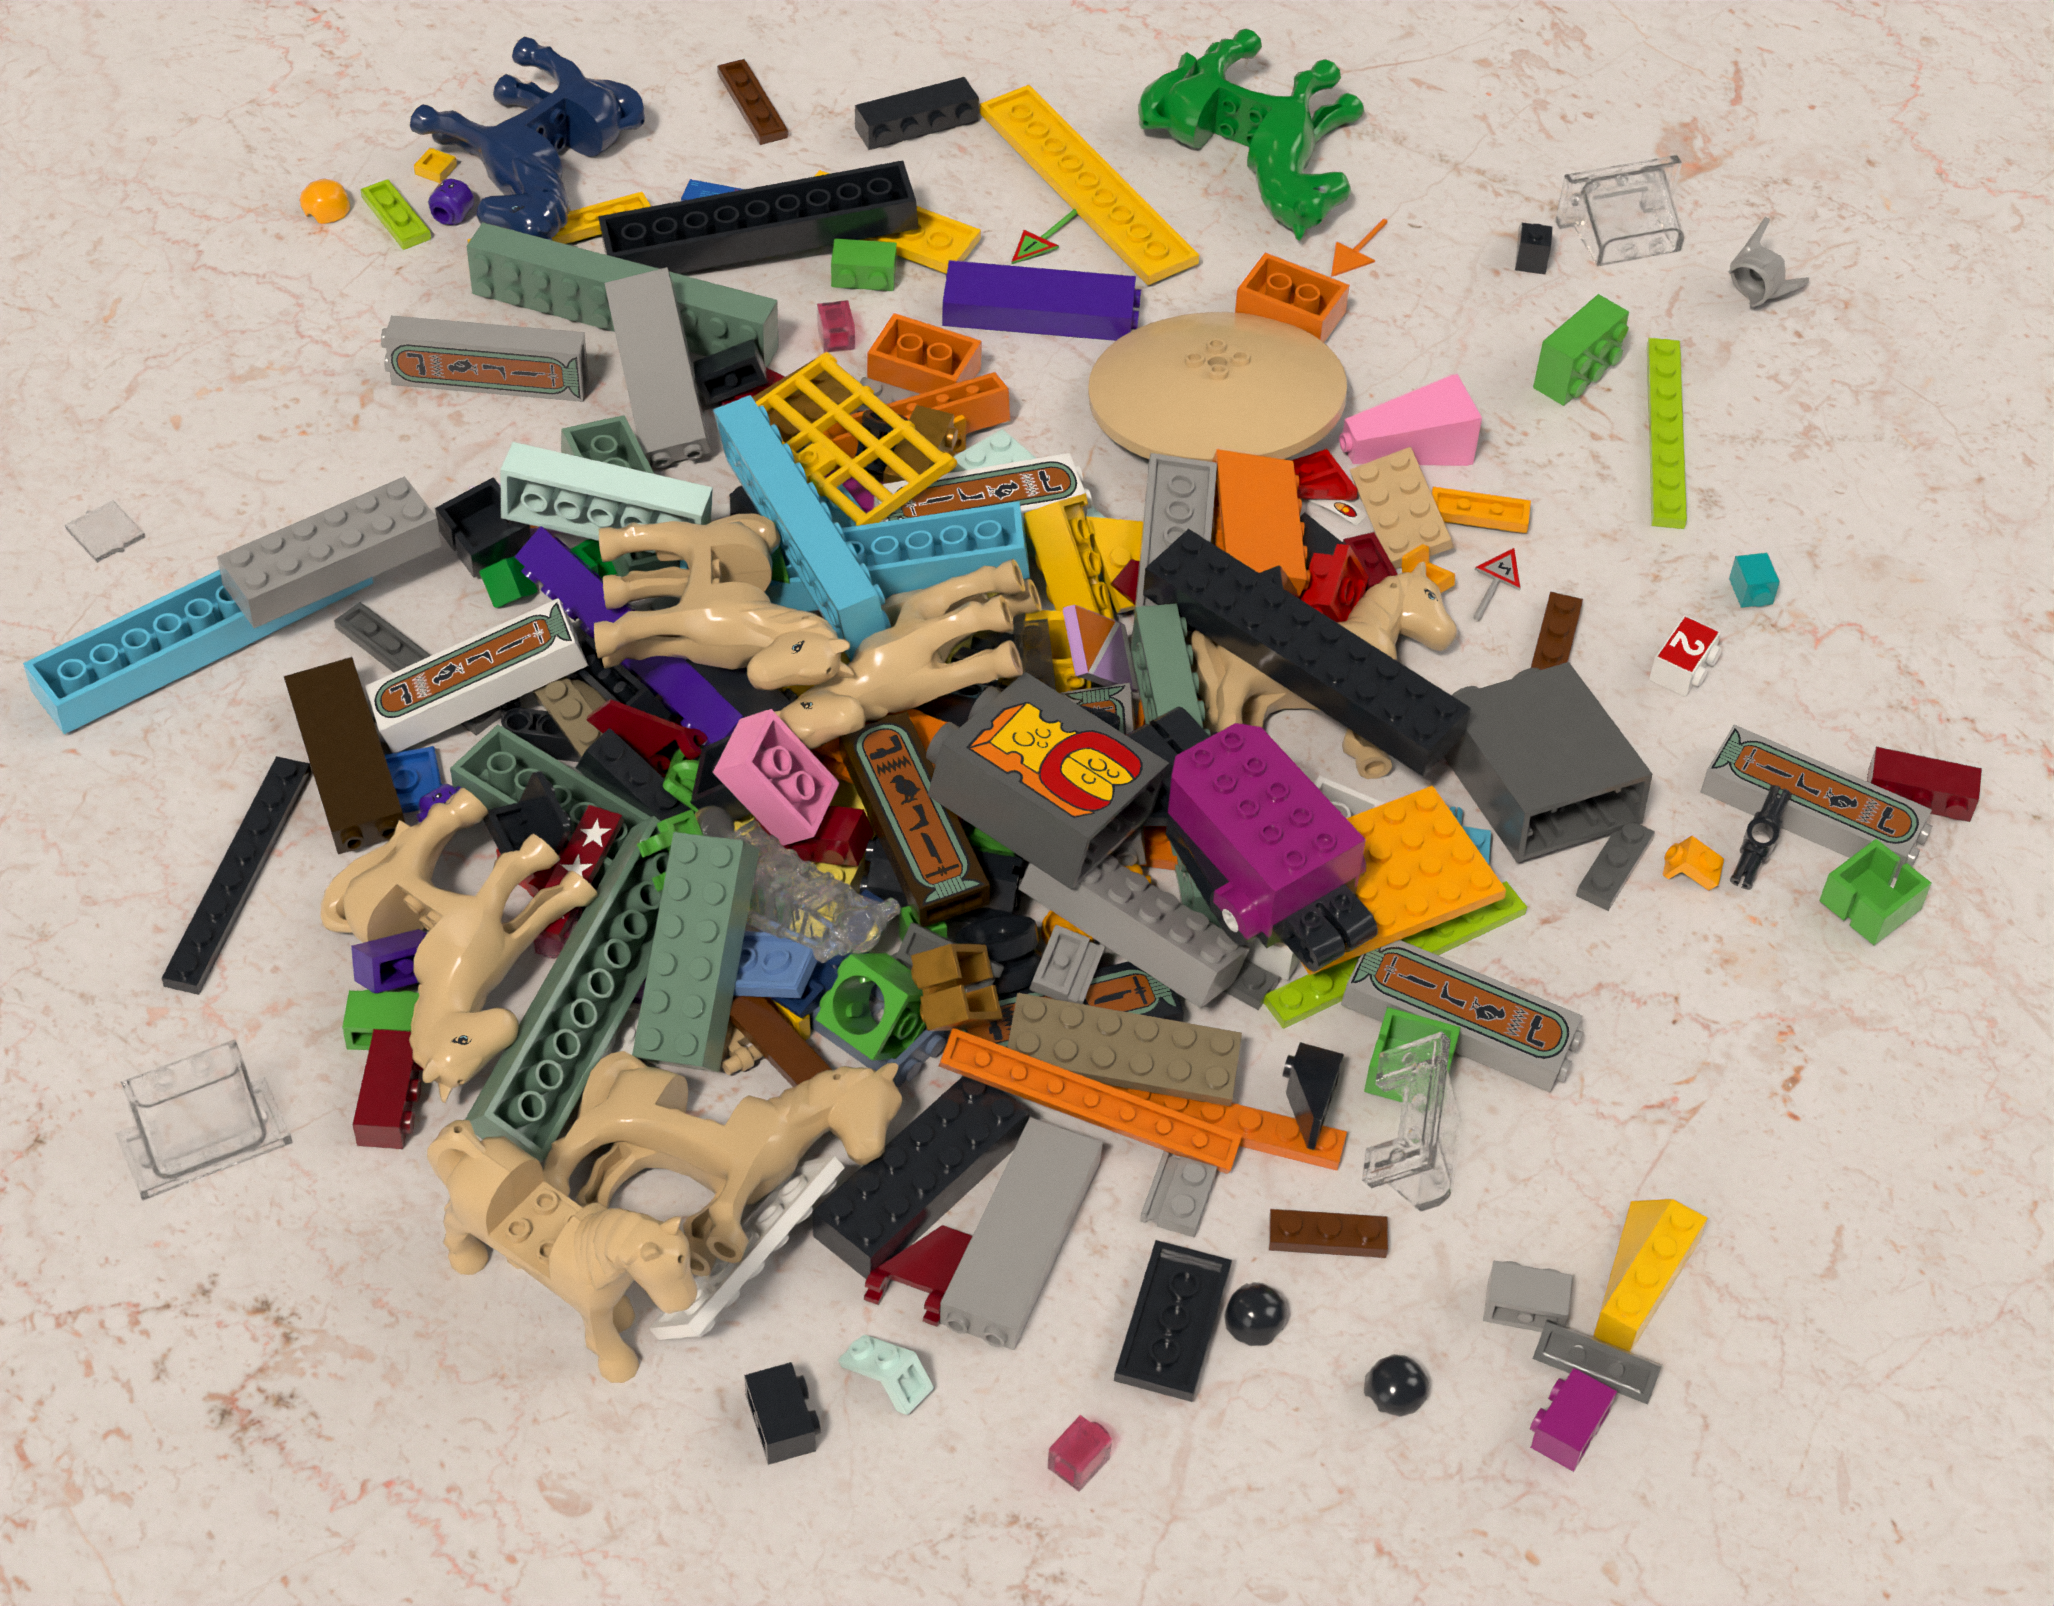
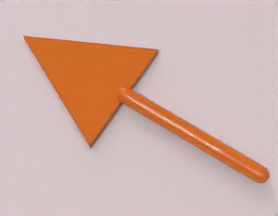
(1349, 259)

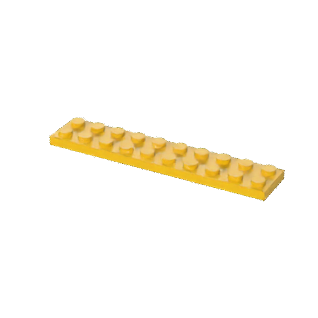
(1089, 185)

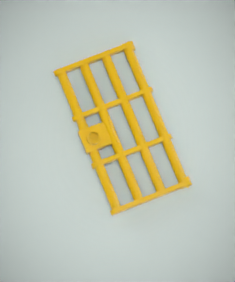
(824, 455)

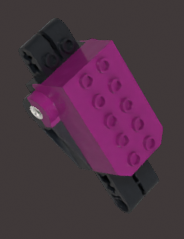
(1260, 839)

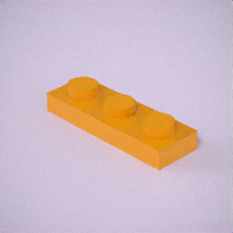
(1482, 509)

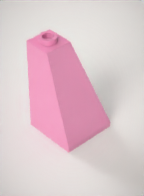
(1432, 420)

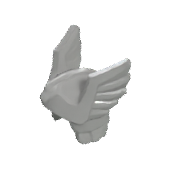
(1761, 272)

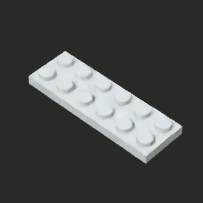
(767, 1232)

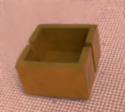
(942, 978)

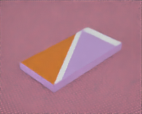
(1099, 648)

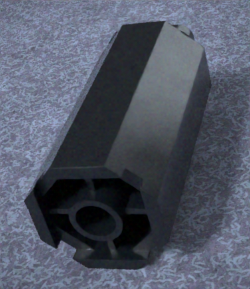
(1000, 868)

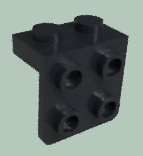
(535, 813)

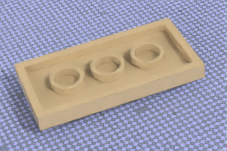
(1400, 505)

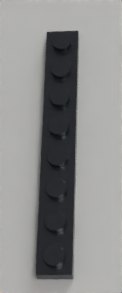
(236, 876)

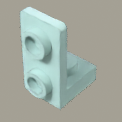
(893, 1366)

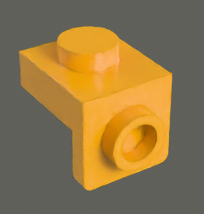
(1441, 577)
(1695, 861)

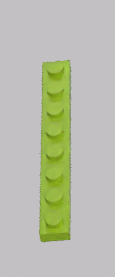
(1666, 434)
(1327, 987)

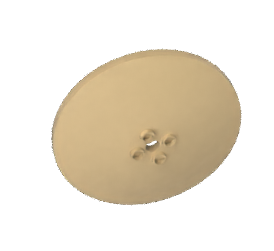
(1217, 385)

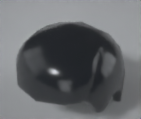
(1255, 1314)
(1397, 1385)

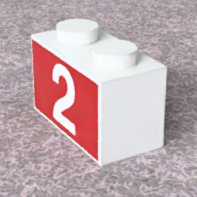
(1685, 656)

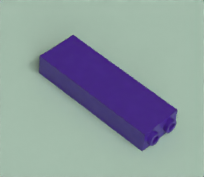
(1040, 301)

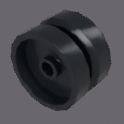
(1009, 942)

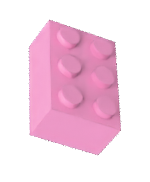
(776, 777)

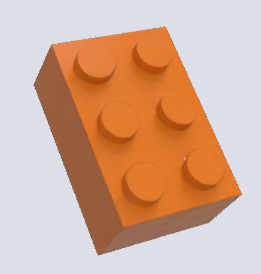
(1293, 296)
(922, 356)

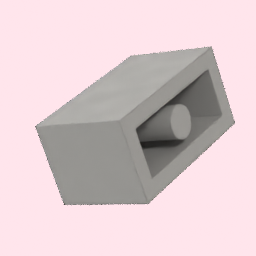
(1526, 1296)

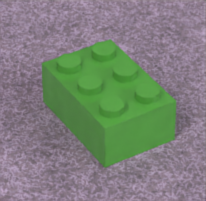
(1581, 350)

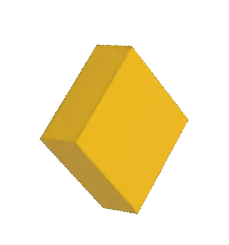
(435, 165)

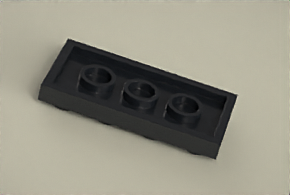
(1173, 1321)

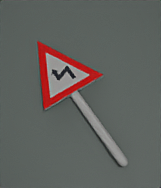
(1502, 569)

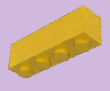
(1066, 555)
(1648, 1260)

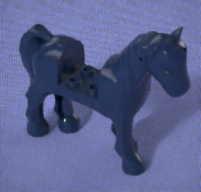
(524, 149)

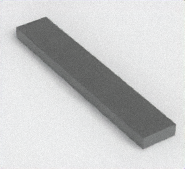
(395, 651)

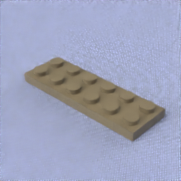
(1128, 1048)

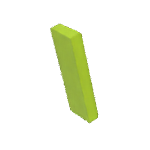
(395, 214)

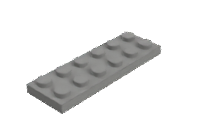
(1176, 499)

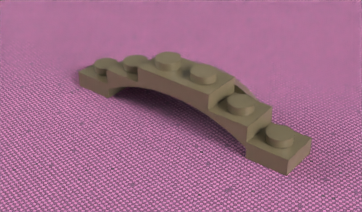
(569, 705)

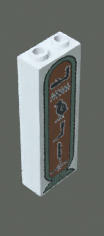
(1029, 481)
(474, 676)

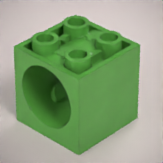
(847, 1006)

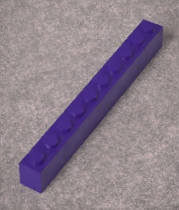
(582, 597)

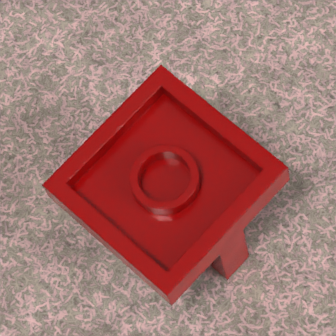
(1335, 583)

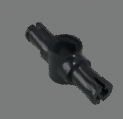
(1755, 852)

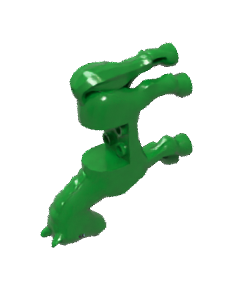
(1277, 129)

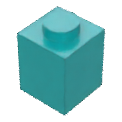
(1754, 580)

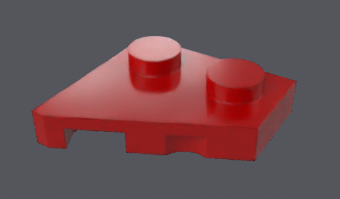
(1323, 478)

